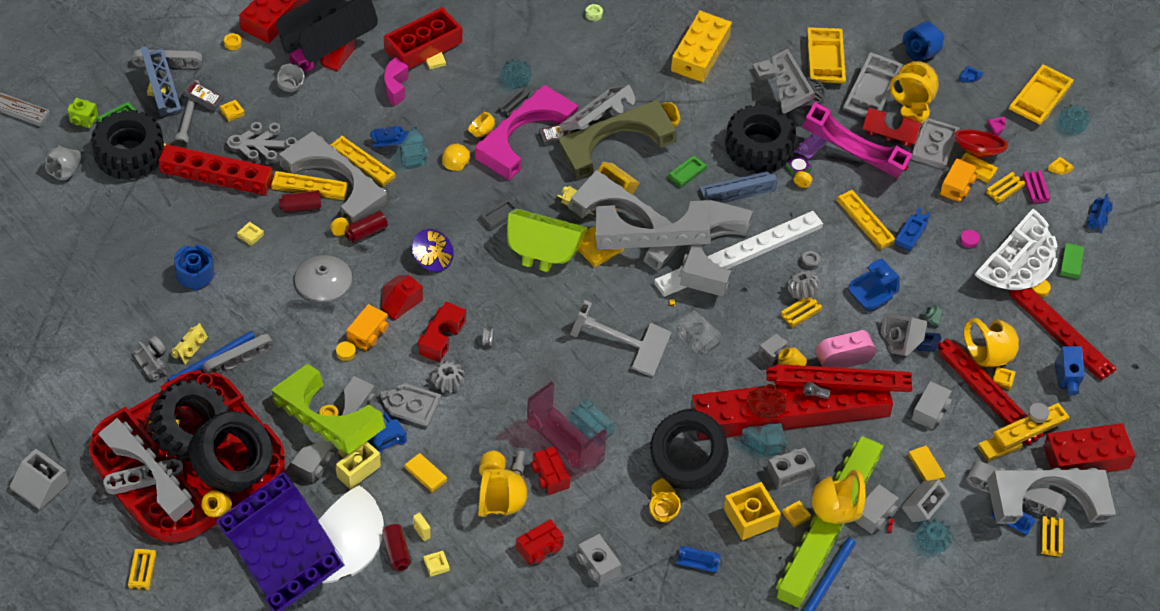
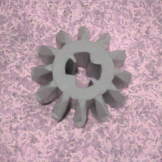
(804, 285)
(447, 376)

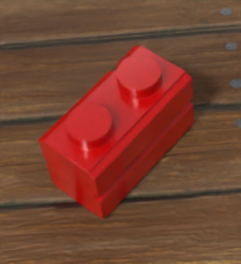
(551, 470)
(540, 542)

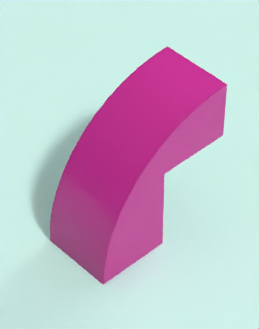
(395, 75)

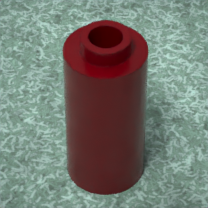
(300, 201)
(366, 226)
(396, 547)

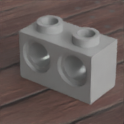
(792, 471)

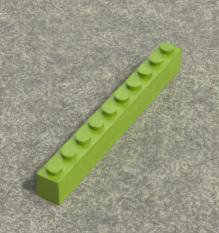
(823, 535)

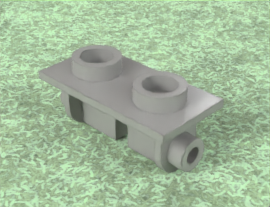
(147, 355)

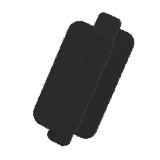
(325, 26)

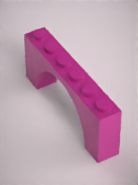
(542, 106)
(888, 159)

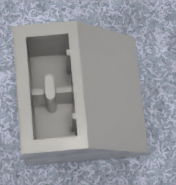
(38, 479)

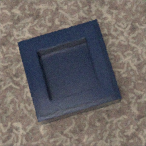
(930, 342)

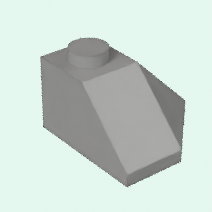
(903, 333)

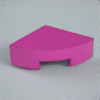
(996, 125)

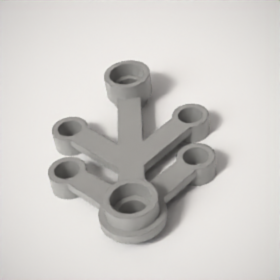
(242, 142)

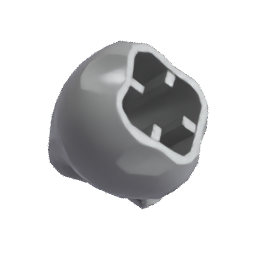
(62, 162)

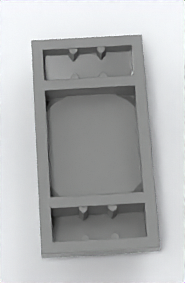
(872, 85)

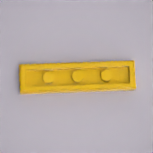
(367, 164)
(300, 183)
(866, 219)
(1026, 428)

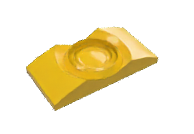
(826, 55)
(1041, 94)

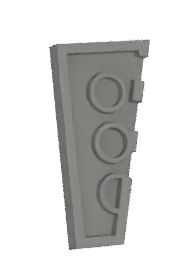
(792, 84)

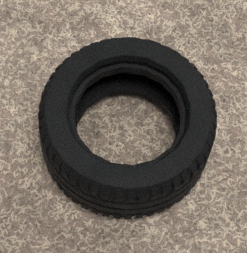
(679, 423)
(250, 433)

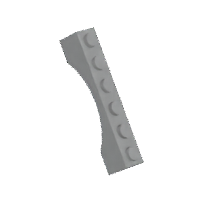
(312, 460)
(169, 496)

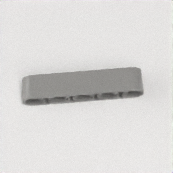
(1036, 498)

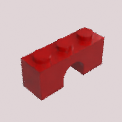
(876, 123)
(447, 319)

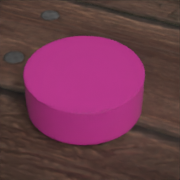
(969, 238)

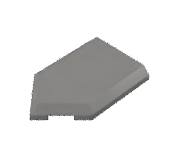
(411, 403)

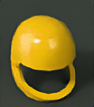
(918, 84)
(1000, 340)
(501, 492)
(834, 499)

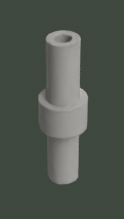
(518, 466)

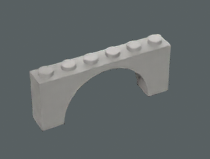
(315, 153)
(604, 192)
(617, 234)
(698, 269)
(1087, 486)

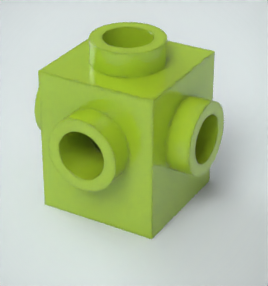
(82, 113)

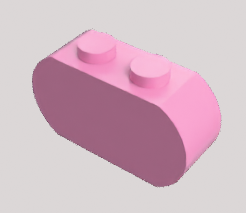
(846, 350)

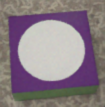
(798, 164)

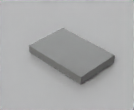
(934, 143)

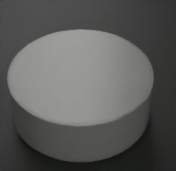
(810, 260)
(157, 345)
(1038, 412)

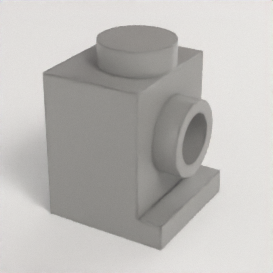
(771, 348)

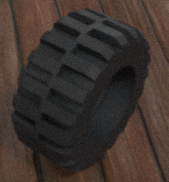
(124, 127)
(758, 155)
(163, 421)

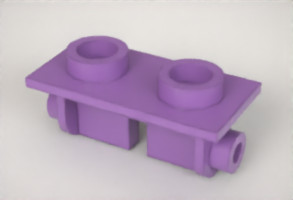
(810, 146)

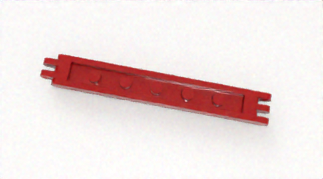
(1062, 331)
(840, 378)
(982, 384)

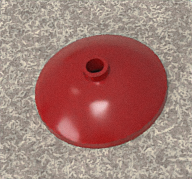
(980, 142)

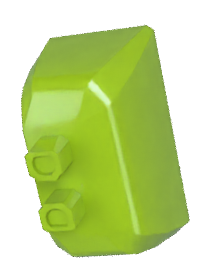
(543, 238)

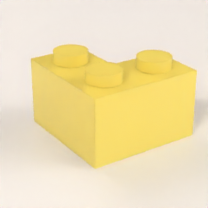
(357, 465)

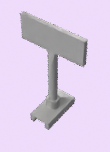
(650, 348)

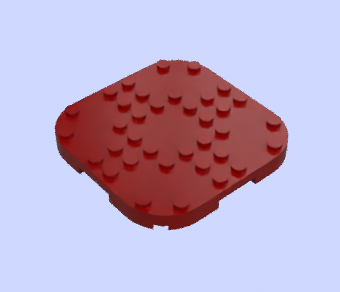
(231, 453)

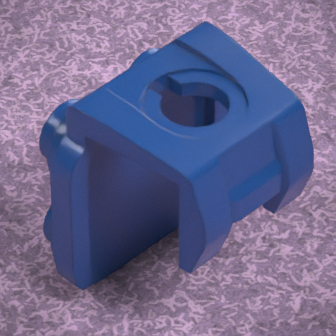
(875, 287)

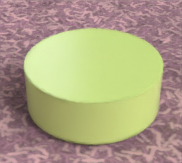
(594, 12)

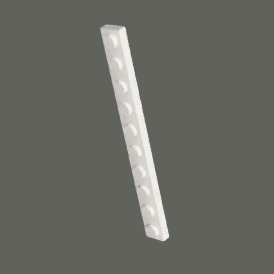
(749, 248)

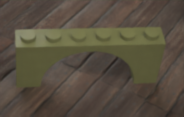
(646, 119)

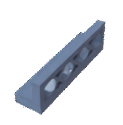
(154, 81)
(739, 188)

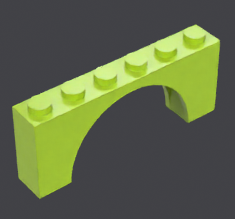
(344, 431)

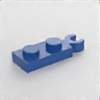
(912, 230)

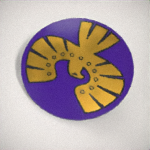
(432, 250)

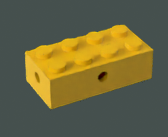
(701, 46)

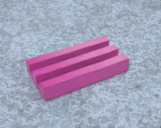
(1035, 176)

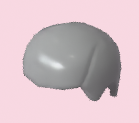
(290, 77)

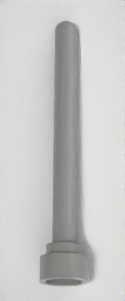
(181, 138)

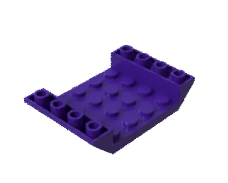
(281, 542)

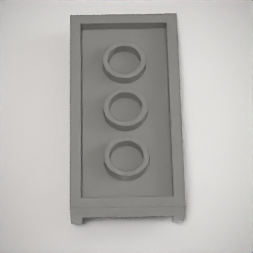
(598, 107)

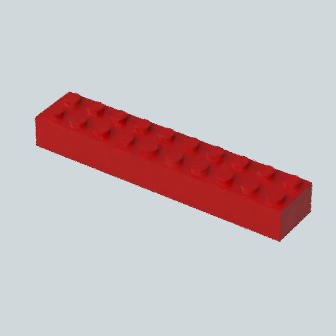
(844, 405)

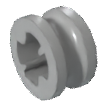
(487, 336)

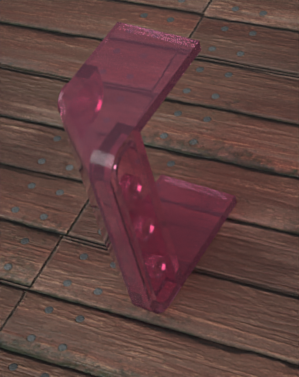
(562, 433)

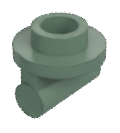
(933, 315)

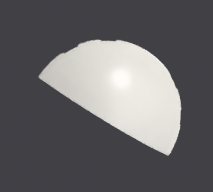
(1023, 258)
(355, 530)

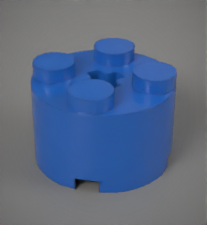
(923, 41)
(194, 266)

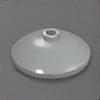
(323, 278)

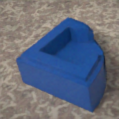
(970, 75)

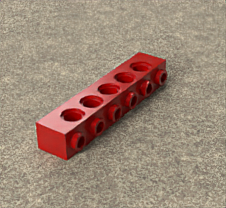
(216, 169)

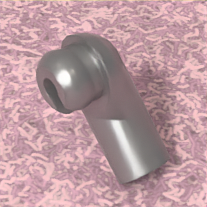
(814, 390)

